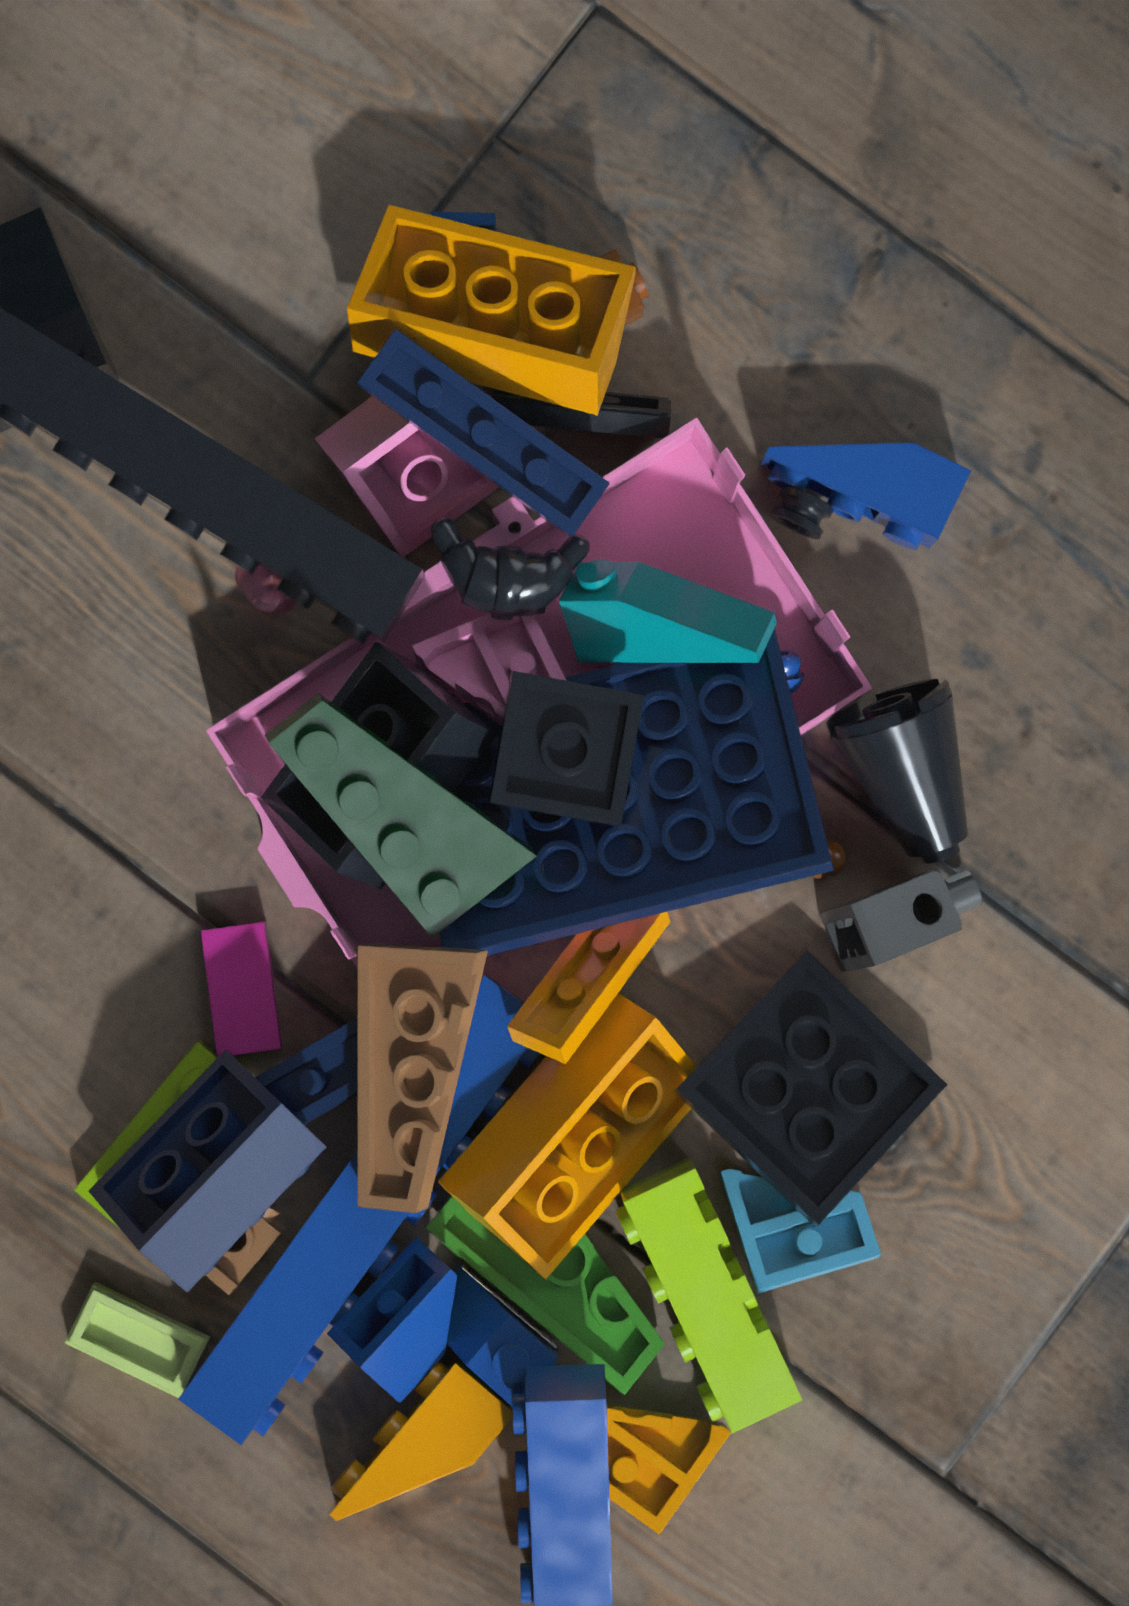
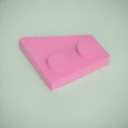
(481, 656)

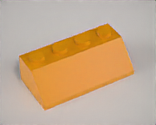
(494, 307)
(573, 1136)

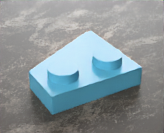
(783, 1244)

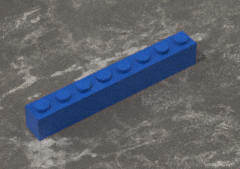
(337, 1247)

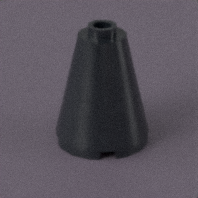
(909, 764)

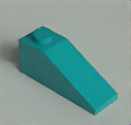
(656, 617)

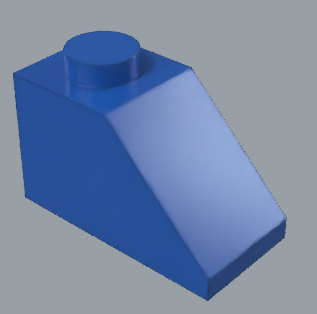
(400, 1321)
(494, 1338)

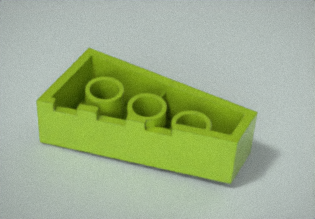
(709, 1296)

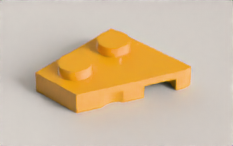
(657, 1460)

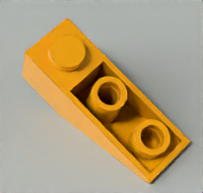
(435, 1438)

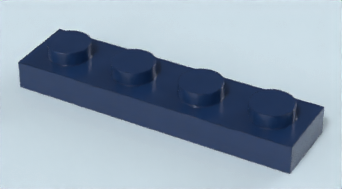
(483, 433)

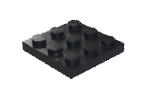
(810, 1088)

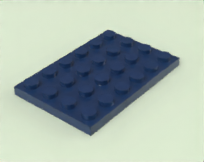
(708, 813)

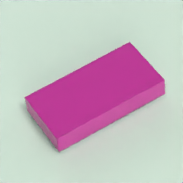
(241, 989)

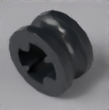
(801, 512)

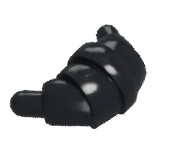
(507, 577)

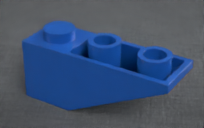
(888, 483)

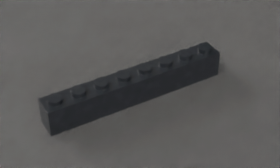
(201, 484)

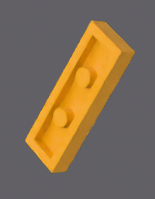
(583, 985)

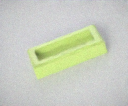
(137, 1340)

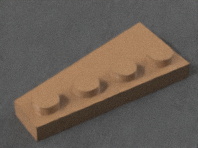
(410, 1056)

